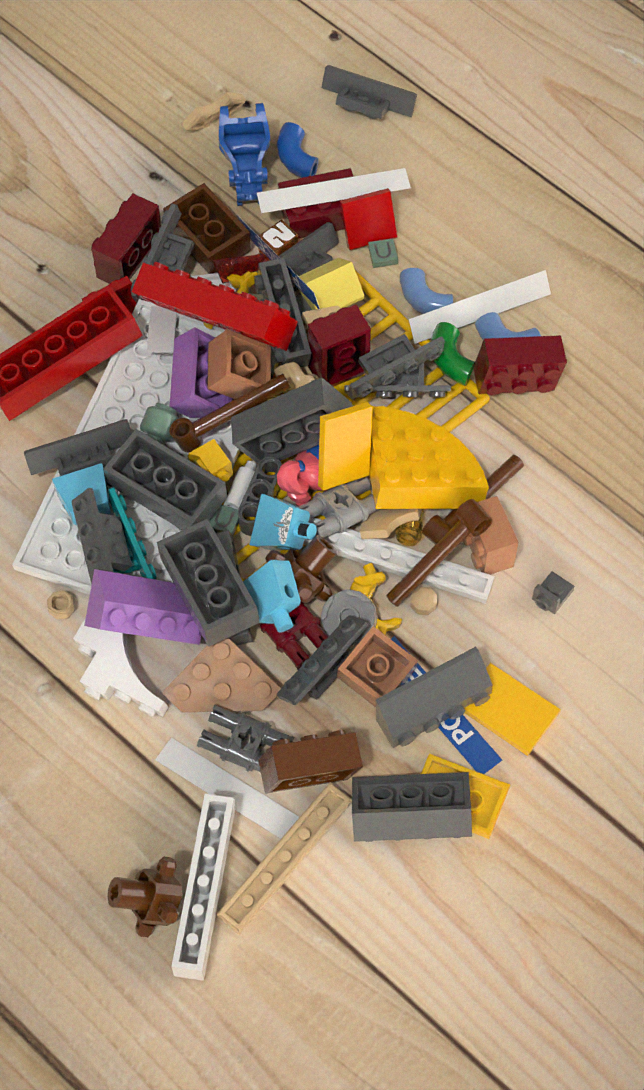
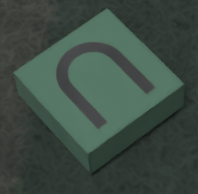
(383, 253)
(225, 519)

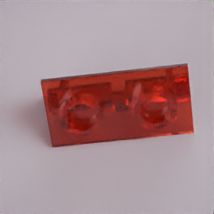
(238, 265)

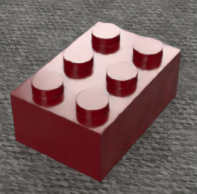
(309, 218)
(126, 239)
(337, 345)
(519, 364)

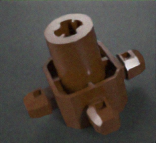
(308, 568)
(150, 896)

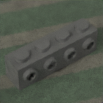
(276, 286)

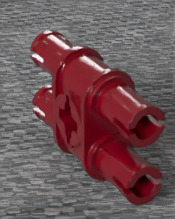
(304, 626)

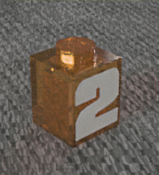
(279, 238)

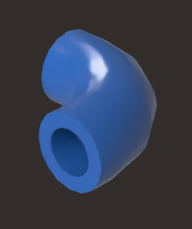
(291, 152)

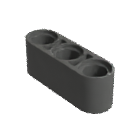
(258, 485)

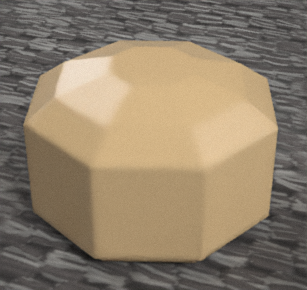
(423, 600)
(60, 604)

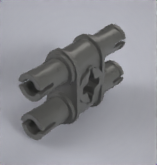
(240, 727)

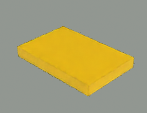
(344, 445)
(514, 711)
(485, 793)

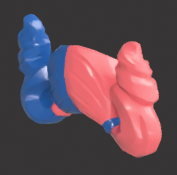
(300, 475)

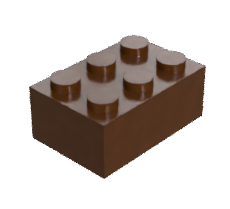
(210, 227)
(310, 761)

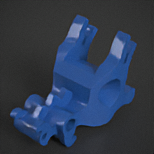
(245, 145)

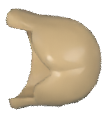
(295, 375)

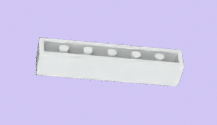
(203, 887)

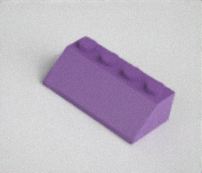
(139, 608)

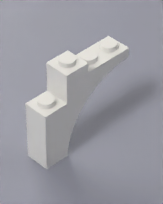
(113, 670)

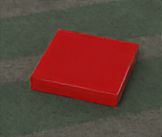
(368, 218)

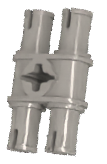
(341, 507)

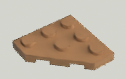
(223, 678)

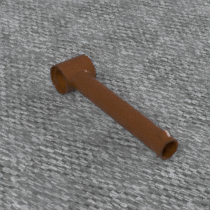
(188, 433)
(471, 520)
(438, 527)

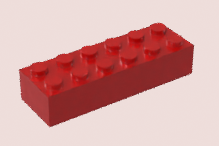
(215, 304)
(64, 350)

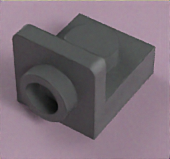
(552, 593)

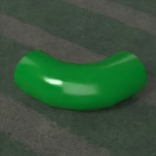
(451, 361)

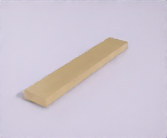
(284, 858)

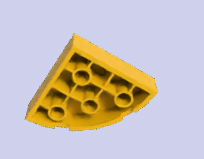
(420, 464)

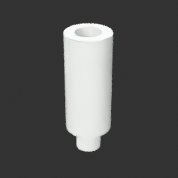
(240, 485)

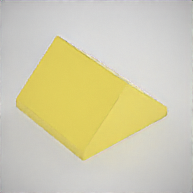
(333, 284)

